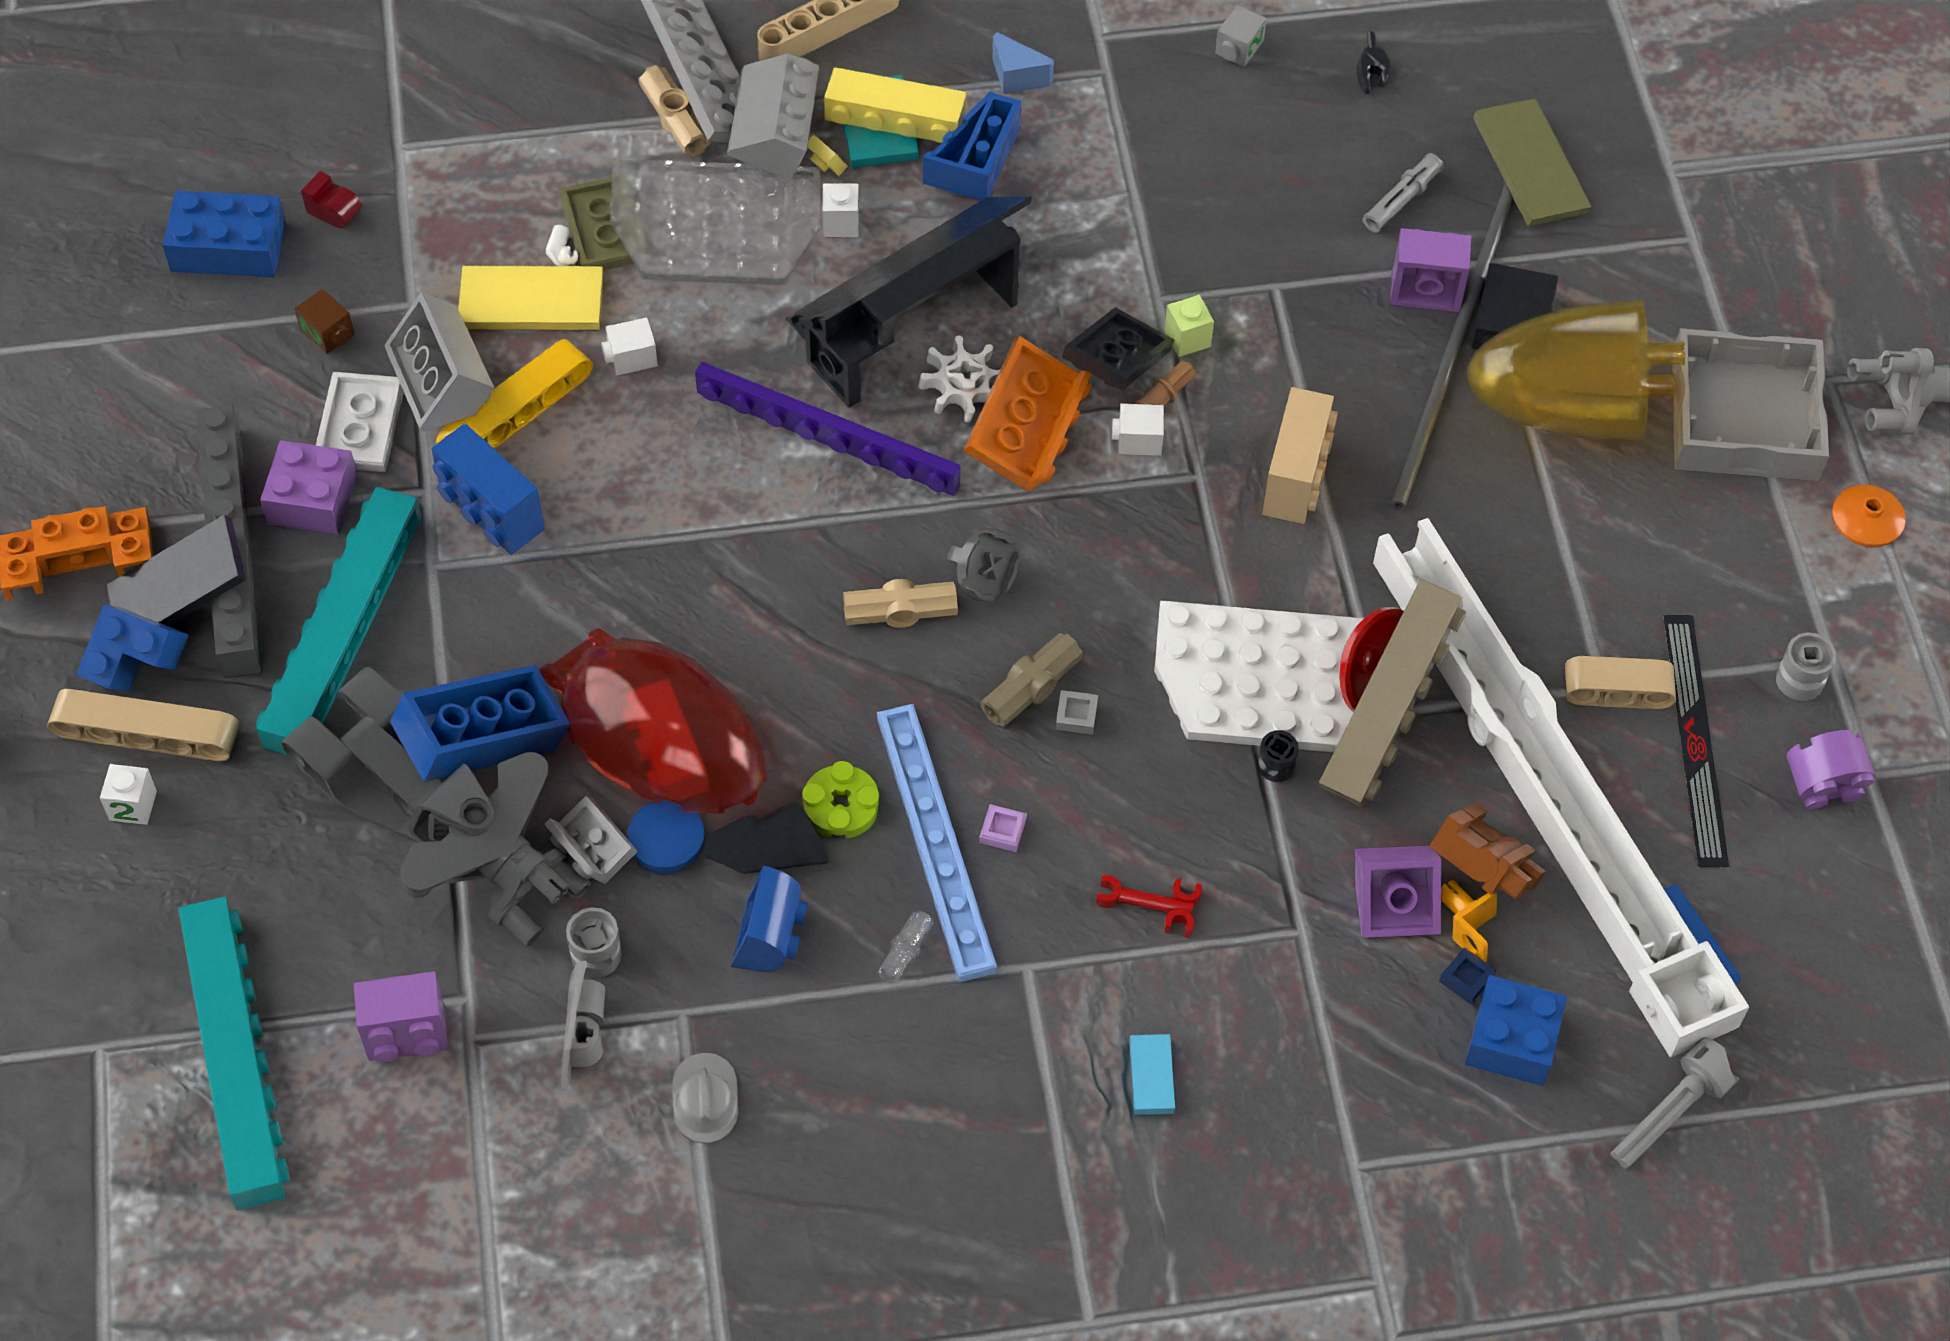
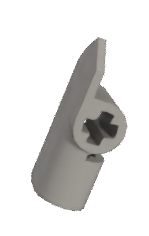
(583, 1020)

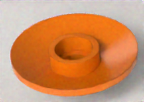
(1863, 525)

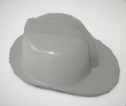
(705, 1097)

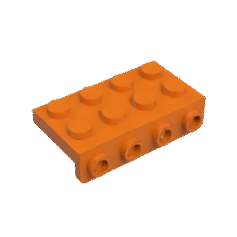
(1028, 415)

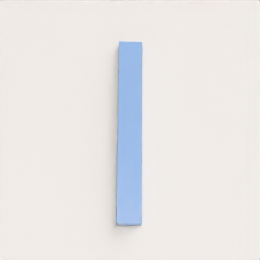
(936, 844)

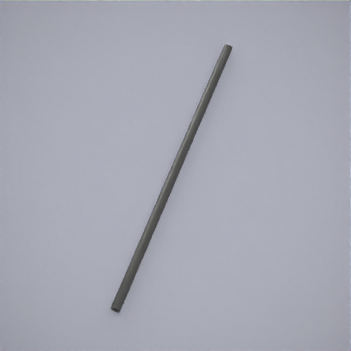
(1452, 351)

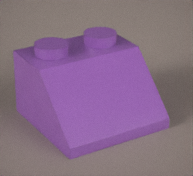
(1398, 891)

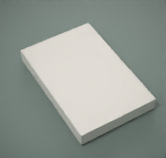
(362, 417)

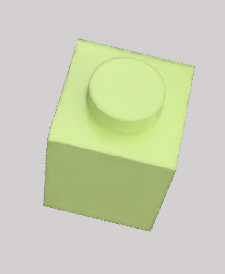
(1189, 325)

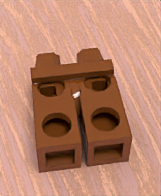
(1486, 853)

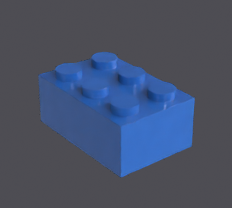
(224, 233)
(487, 489)

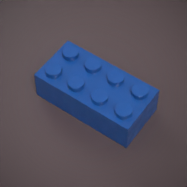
(479, 721)

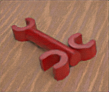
(1178, 907)

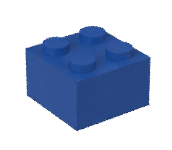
(1516, 1030)

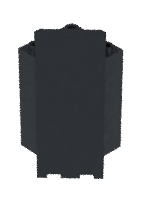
(860, 313)

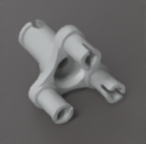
(1910, 384)

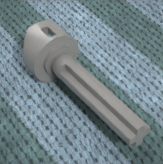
(1704, 1074)

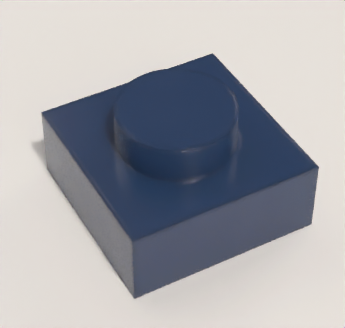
(1466, 975)

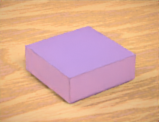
(1002, 828)

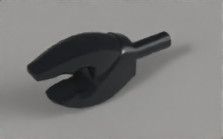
(1373, 61)

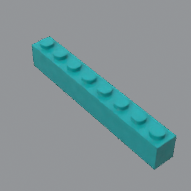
(341, 616)
(232, 1053)

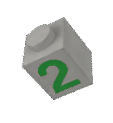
(1240, 35)

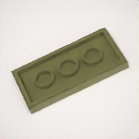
(1531, 162)

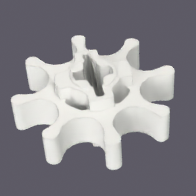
(960, 377)

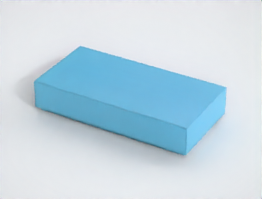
(1152, 1074)

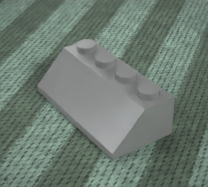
(774, 113)
(438, 363)

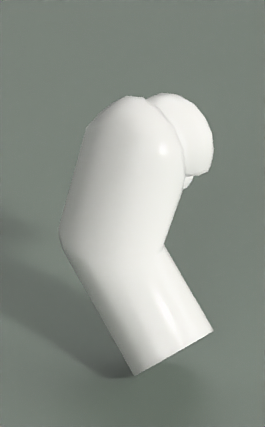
(557, 248)

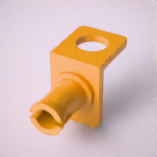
(1469, 916)

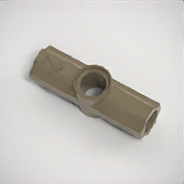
(1031, 679)

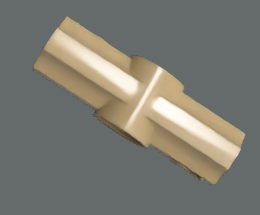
(674, 110)
(900, 603)

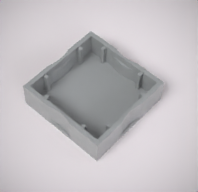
(1750, 405)

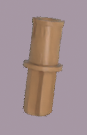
(1166, 388)

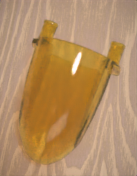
(1576, 371)

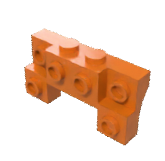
(73, 543)

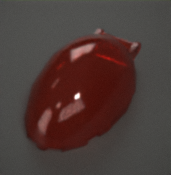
(658, 723)

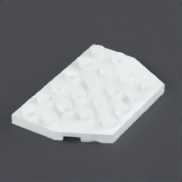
(1253, 673)

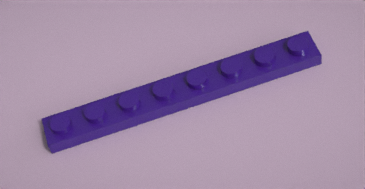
(828, 429)

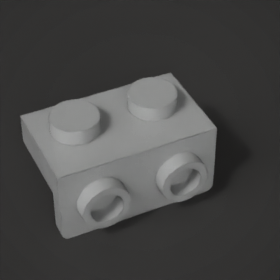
(591, 841)

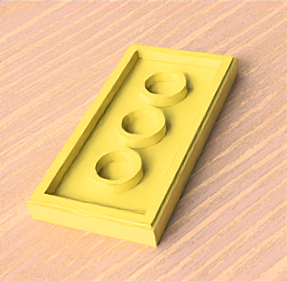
(531, 297)

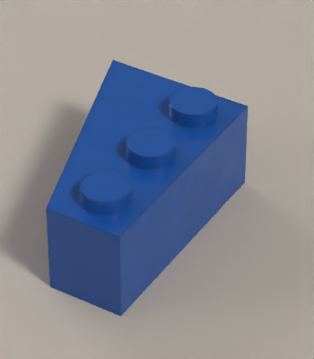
(976, 150)

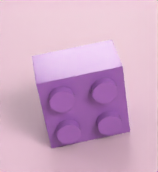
(1430, 270)
(309, 487)
(401, 1016)

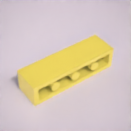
(893, 105)

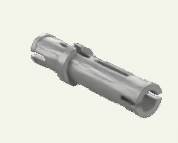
(1412, 183)

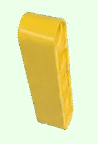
(527, 393)

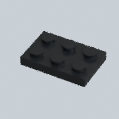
(1118, 348)

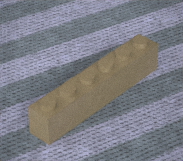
(1391, 694)

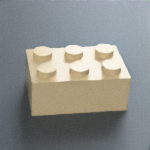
(1300, 456)

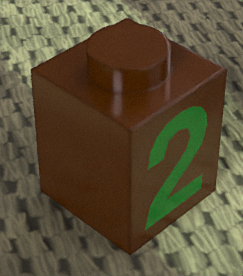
(324, 321)

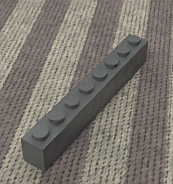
(225, 494)

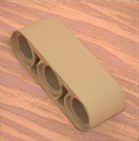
(1620, 682)

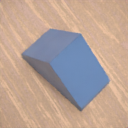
(1020, 66)

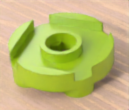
(840, 820)

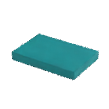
(878, 147)

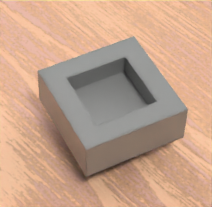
(1076, 712)

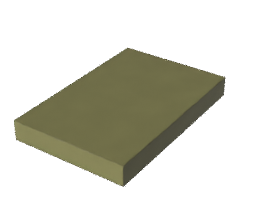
(589, 221)

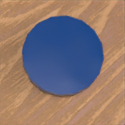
(666, 837)

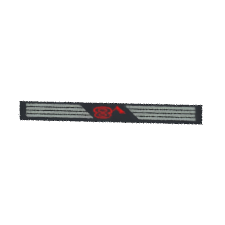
(1696, 742)

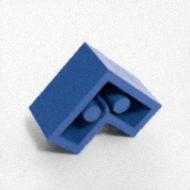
(123, 641)

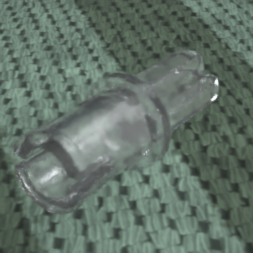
(905, 946)

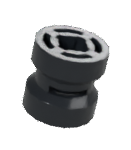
(1277, 756)

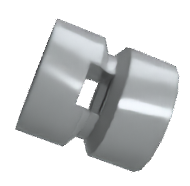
(1805, 666)
(594, 939)

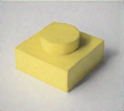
(825, 157)

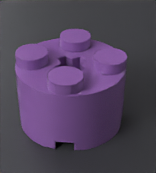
(1831, 768)

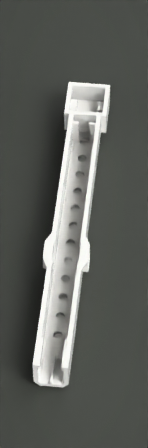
(1513, 714)

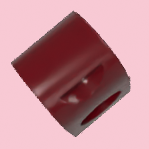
(329, 201)

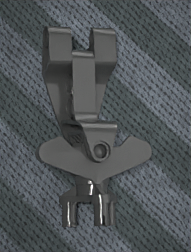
(450, 818)

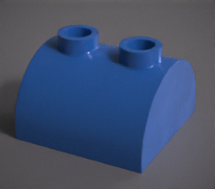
(768, 922)

